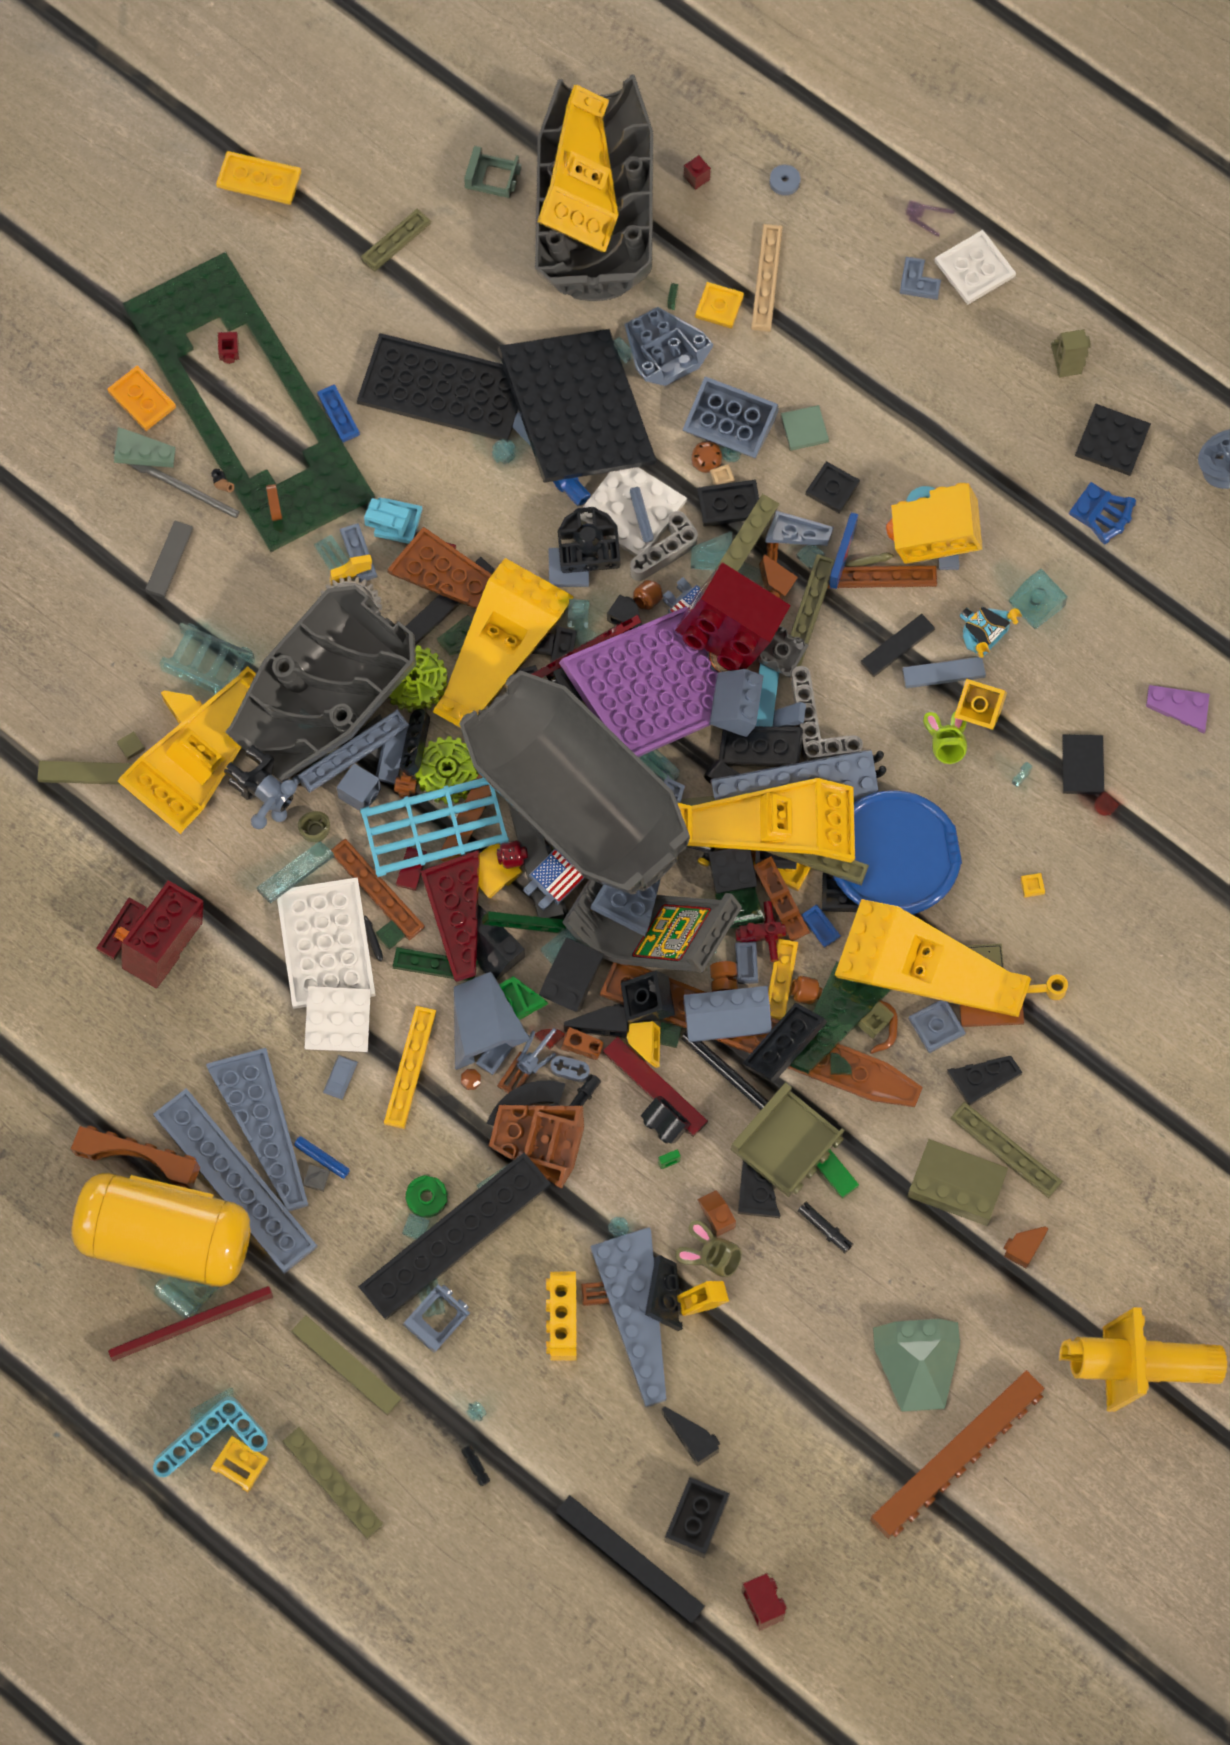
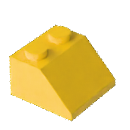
(980, 704)

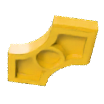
(351, 568)

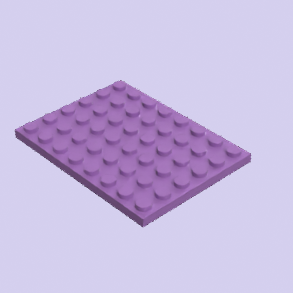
(646, 684)

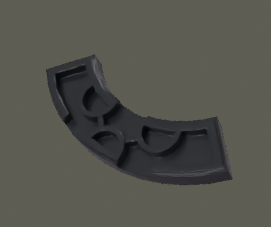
(530, 1093)

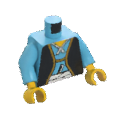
(986, 627)

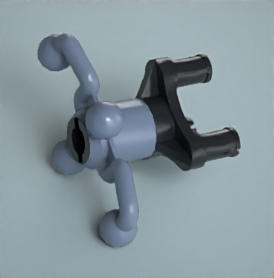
(264, 786)

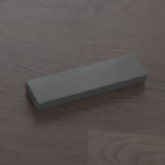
(169, 559)

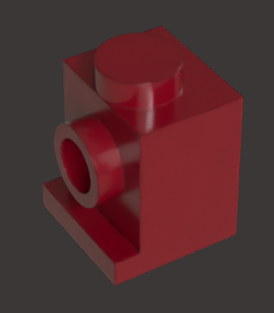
(228, 347)

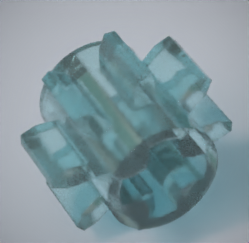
(503, 451)

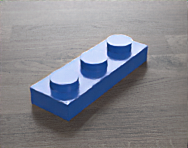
(338, 413)

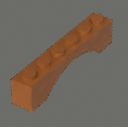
(96, 1145)

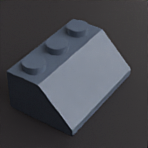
(736, 701)

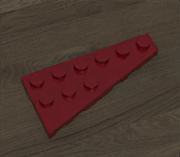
(614, 631)
(454, 901)

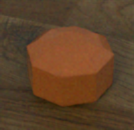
(470, 1079)

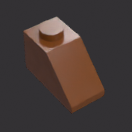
(776, 578)
(717, 1213)
(1024, 1246)

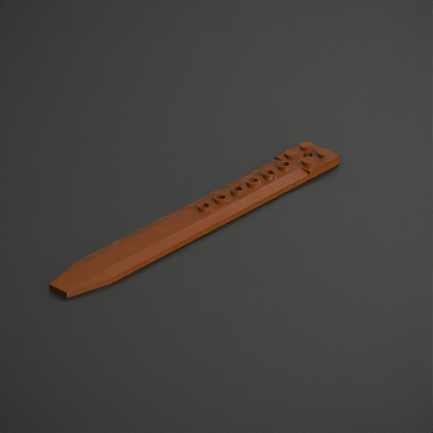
(869, 1078)

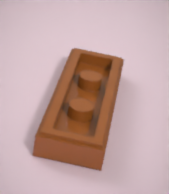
(978, 1017)

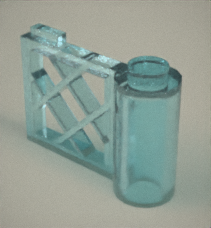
(180, 1298)

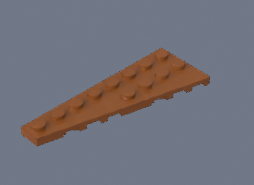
(441, 569)

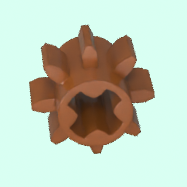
(405, 785)

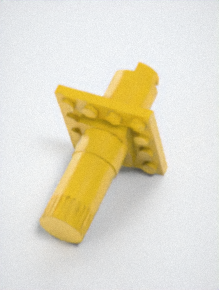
(1131, 1361)

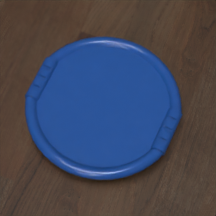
(908, 851)

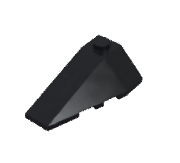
(496, 948)

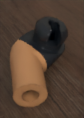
(220, 481)

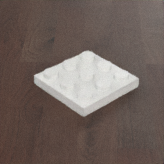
(975, 267)
(337, 1019)

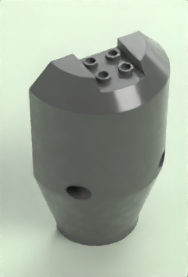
(333, 665)

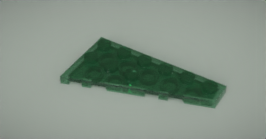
(842, 1006)

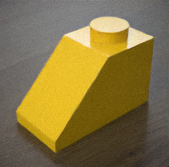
(180, 704)
(646, 1041)
(703, 1297)

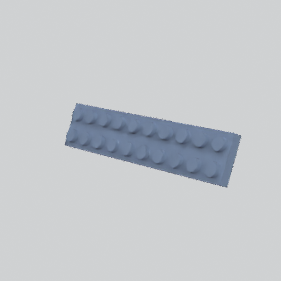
(235, 1180)

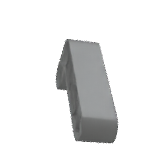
(661, 549)

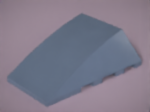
(483, 1019)

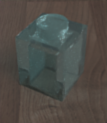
(578, 612)

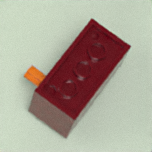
(160, 934)

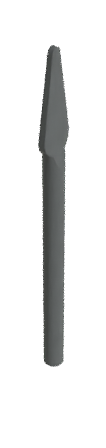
(186, 488)

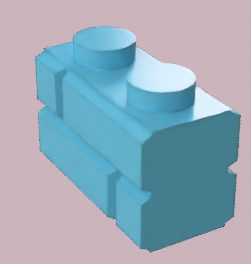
(387, 516)

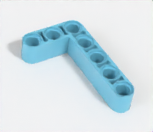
(208, 1432)

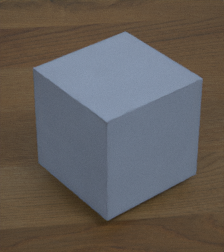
(358, 787)

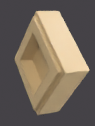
(722, 475)

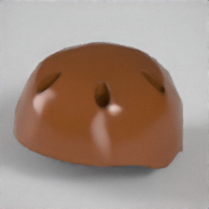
(706, 455)

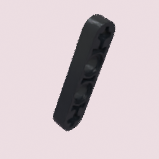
(418, 722)

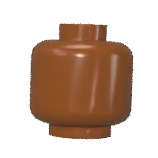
(647, 594)
(805, 990)

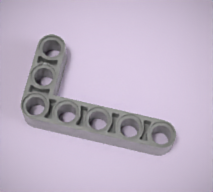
(811, 724)

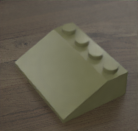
(957, 1182)

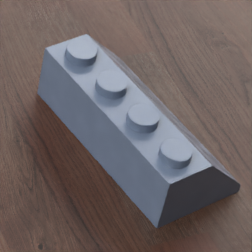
(727, 1014)

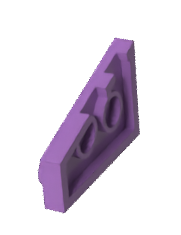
(1183, 705)

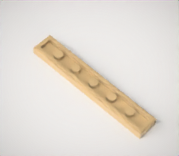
(766, 278)

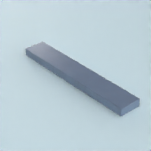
(353, 751)

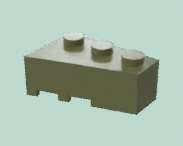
(1070, 352)

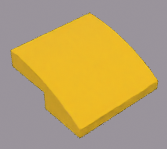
(492, 875)

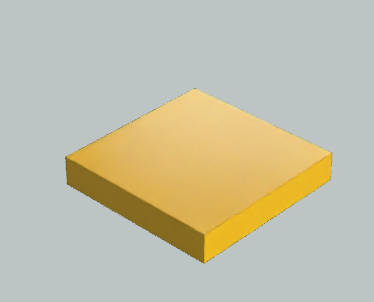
(719, 305)

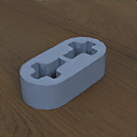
(569, 1073)

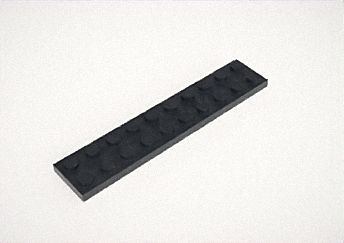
(454, 1236)

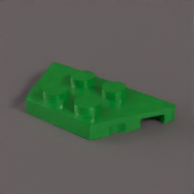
(521, 997)

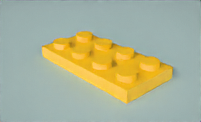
(258, 177)

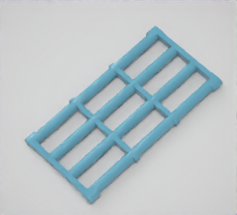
(417, 840)

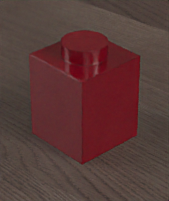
(697, 172)

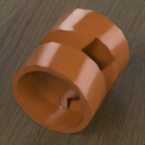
(723, 976)

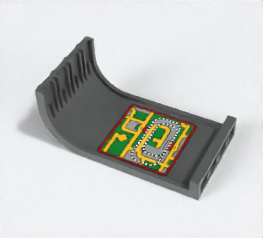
(679, 935)

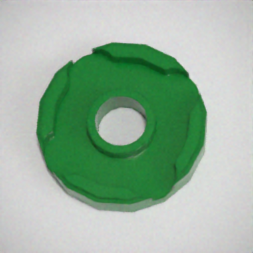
(422, 1208)

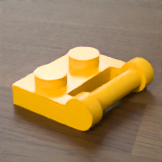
(243, 1457)

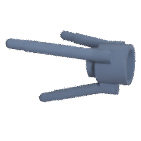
(528, 1062)

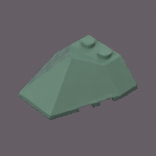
(918, 1360)

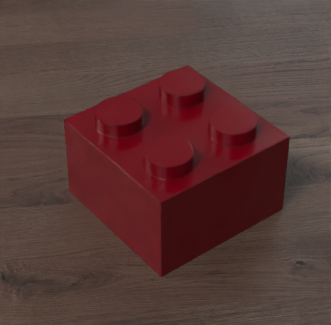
(763, 1601)

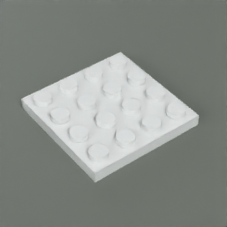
(615, 499)

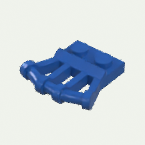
(1093, 502)

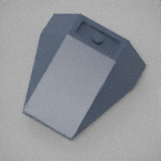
(665, 346)

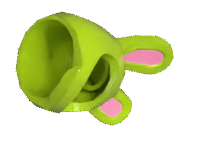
(948, 741)

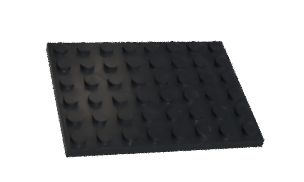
(576, 405)

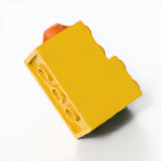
(936, 525)

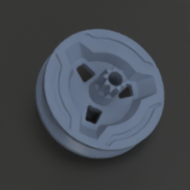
(1216, 470)

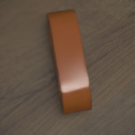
(273, 502)

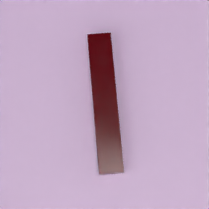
(652, 1083)

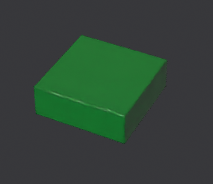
(669, 1159)

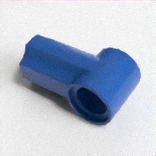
(574, 490)

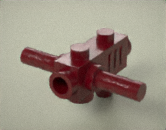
(768, 932)

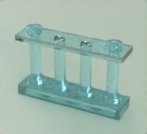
(190, 673)

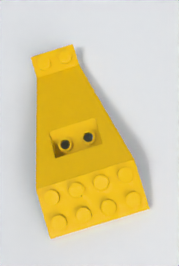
(506, 629)
(190, 761)
(890, 950)

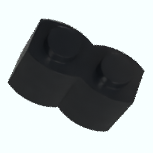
(665, 1120)

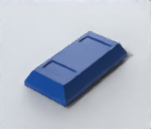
(820, 926)

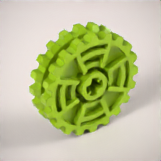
(427, 688)
(446, 755)

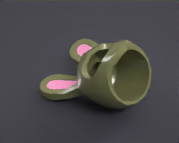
(716, 1255)

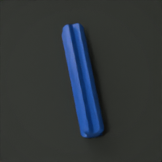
(321, 1157)

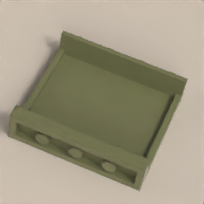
(787, 1141)

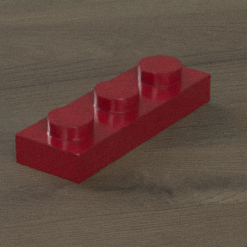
(127, 919)

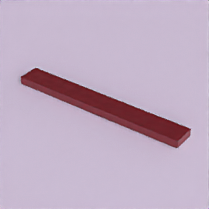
(190, 1323)

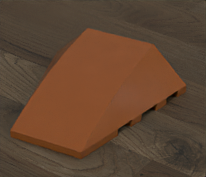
(544, 1133)

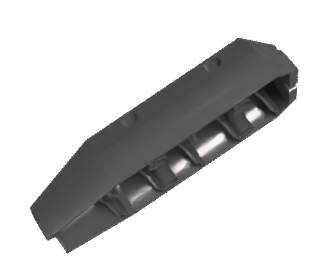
(628, 258)

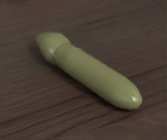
(883, 557)

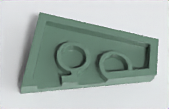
(141, 450)

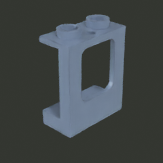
(424, 1331)

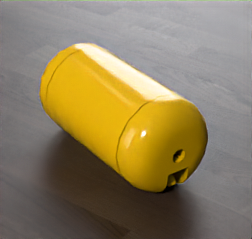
(161, 1229)

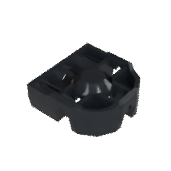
(582, 545)

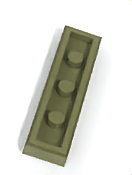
(395, 240)

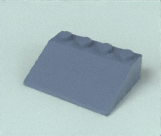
(731, 417)

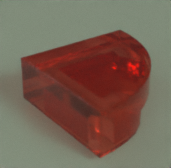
(557, 1036)

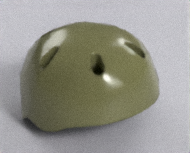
(315, 830)

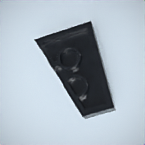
(756, 1194)
(662, 1296)

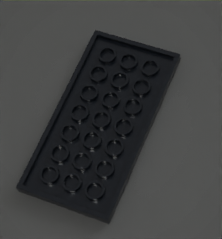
(439, 387)

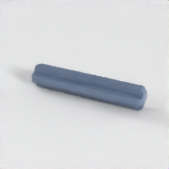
(641, 514)

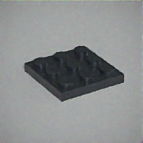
(1112, 439)

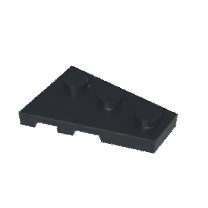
(984, 1078)

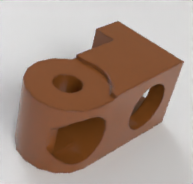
(582, 1044)

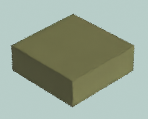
(130, 745)

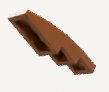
(781, 899)

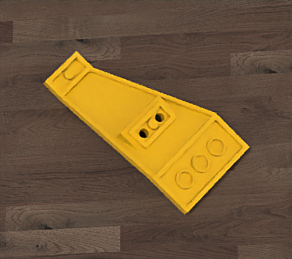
(576, 202)
(812, 819)

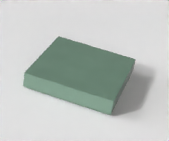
(804, 427)

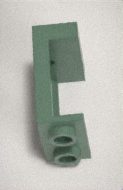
(477, 169)

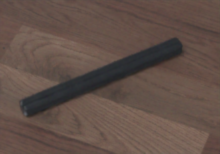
(726, 1071)

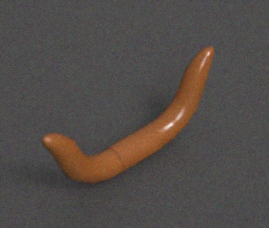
(893, 1026)

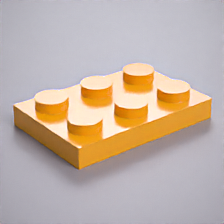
(141, 398)

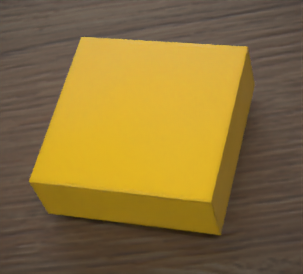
(1032, 885)

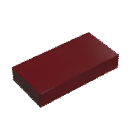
(410, 876)

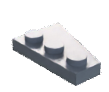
(796, 530)

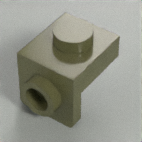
(876, 1020)

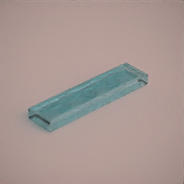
(295, 872)

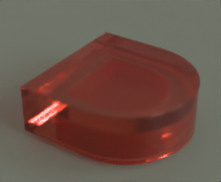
(1105, 804)

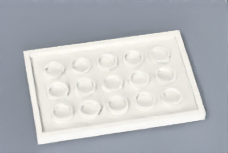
(325, 938)

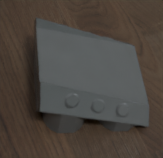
(783, 652)

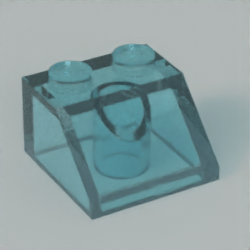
(1038, 598)

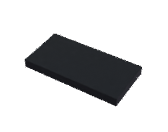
(762, 747)
(784, 1042)

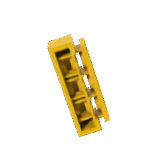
(565, 1348)

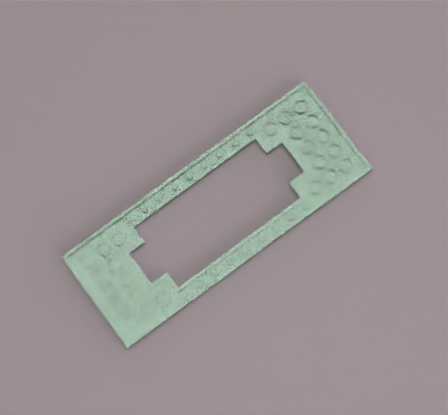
(217, 291)

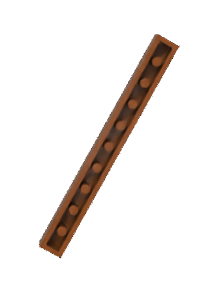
(957, 1454)

